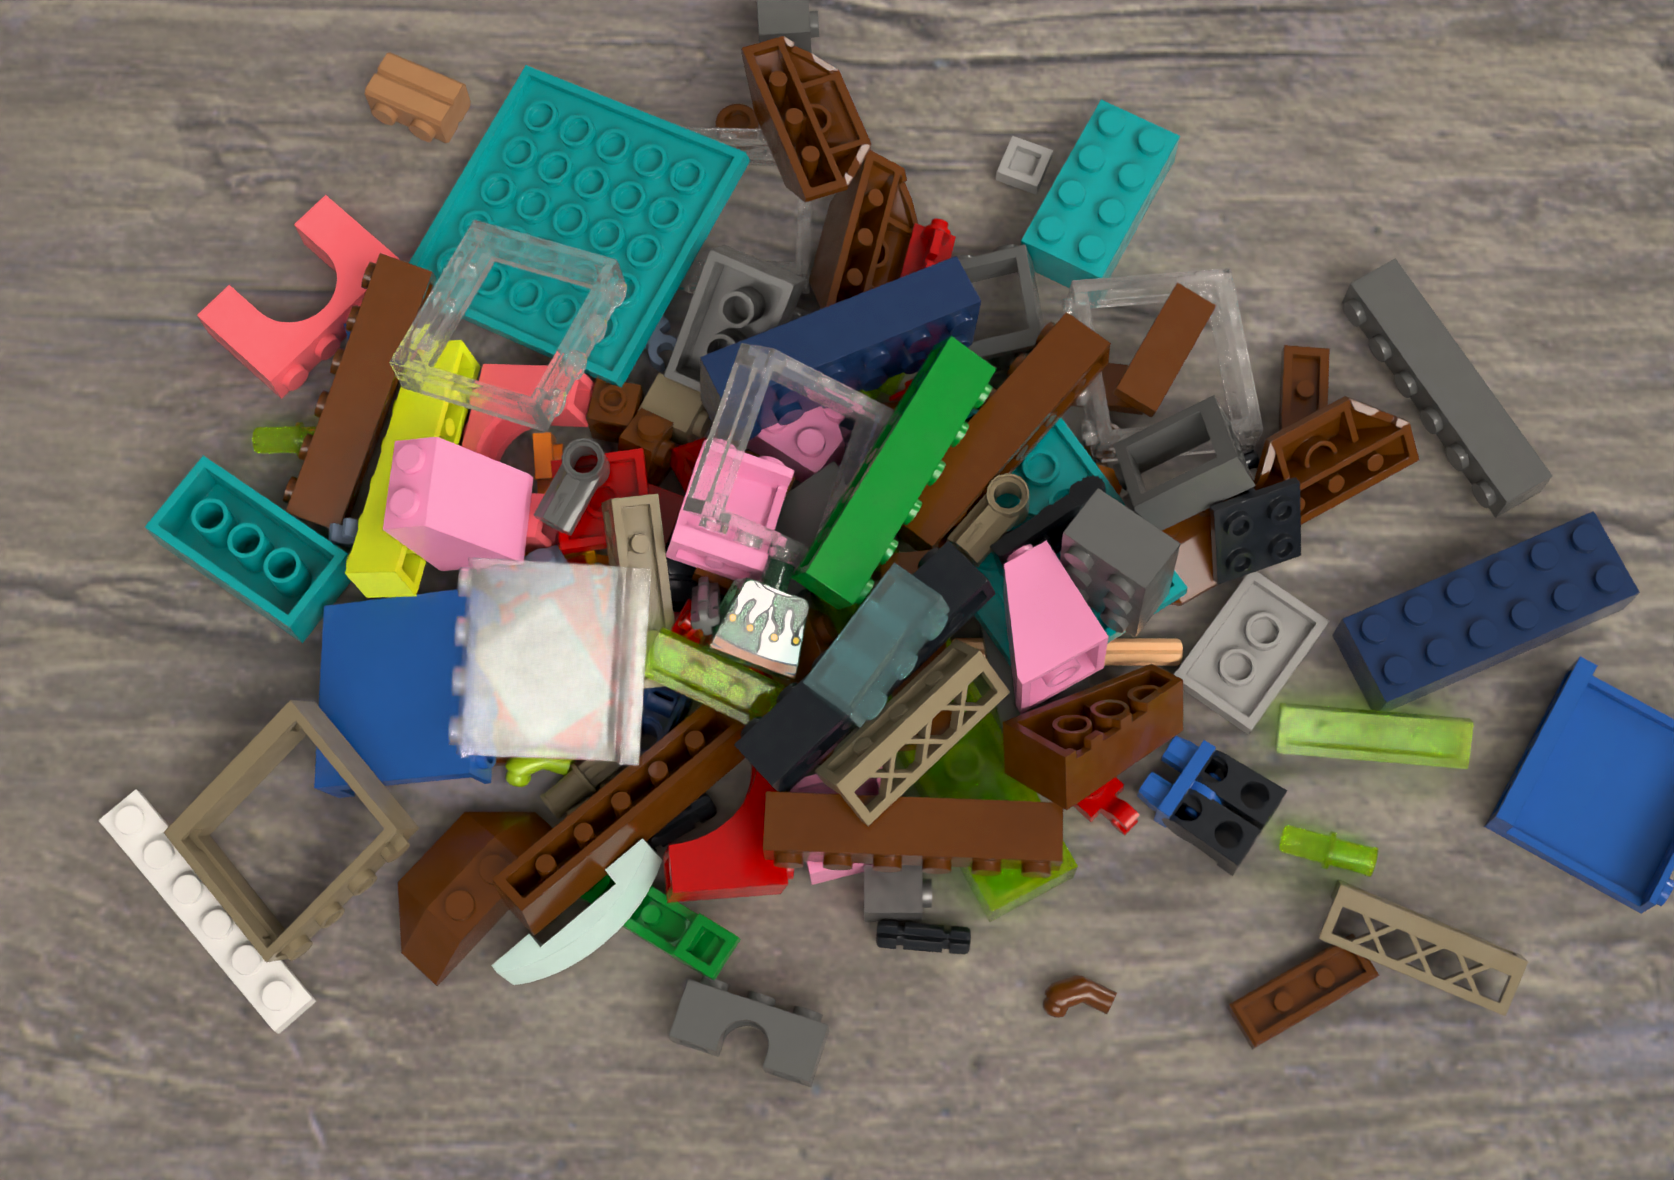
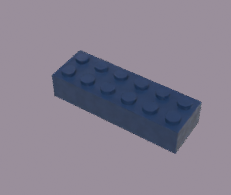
(857, 339)
(1484, 613)

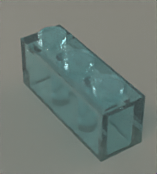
(878, 646)

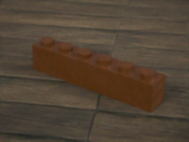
(360, 393)
(1009, 426)
(618, 816)
(915, 832)

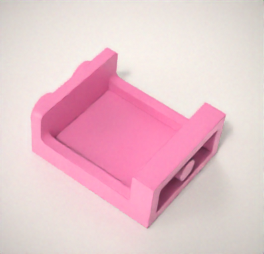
(755, 496)

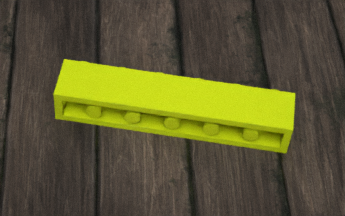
(377, 560)

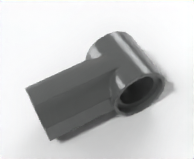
(571, 490)

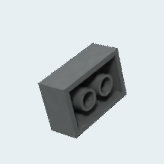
(731, 303)
(1118, 562)

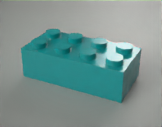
(1100, 196)
(251, 548)

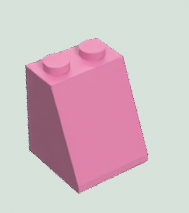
(456, 504)
(1048, 627)

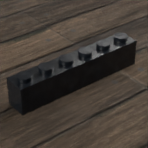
(806, 729)

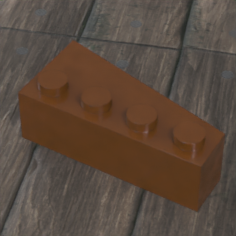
(1093, 734)

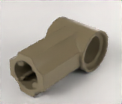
(988, 520)

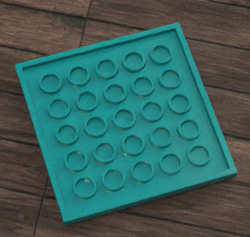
(593, 180)

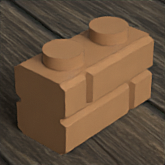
(417, 98)

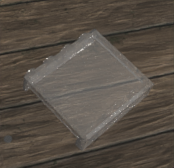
(550, 660)

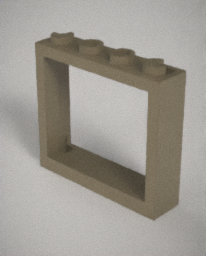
(243, 774)

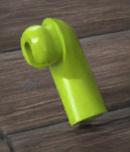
(520, 768)

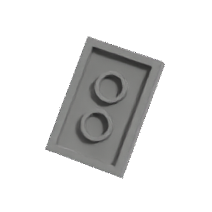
(1250, 651)

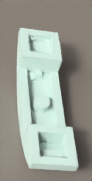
(590, 929)

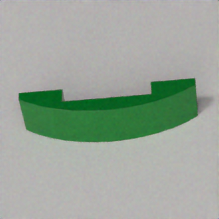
(676, 930)

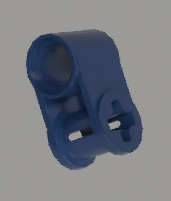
(663, 711)

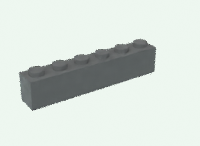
(1445, 389)

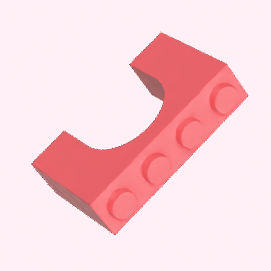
(287, 351)
(493, 435)

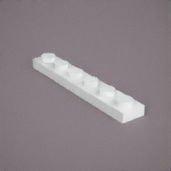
(267, 986)

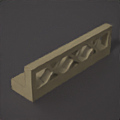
(637, 540)
(902, 719)
(1430, 930)

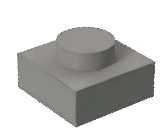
(1024, 165)

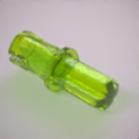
(280, 439)
(1328, 850)

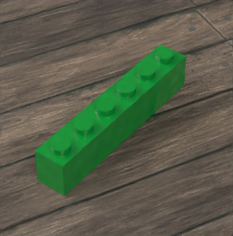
(894, 475)

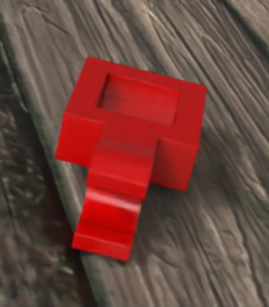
(1106, 802)

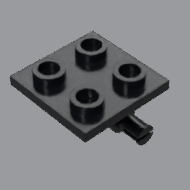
(1255, 528)

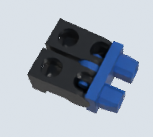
(1213, 802)

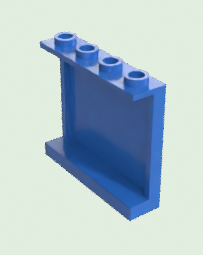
(391, 689)
(1597, 791)

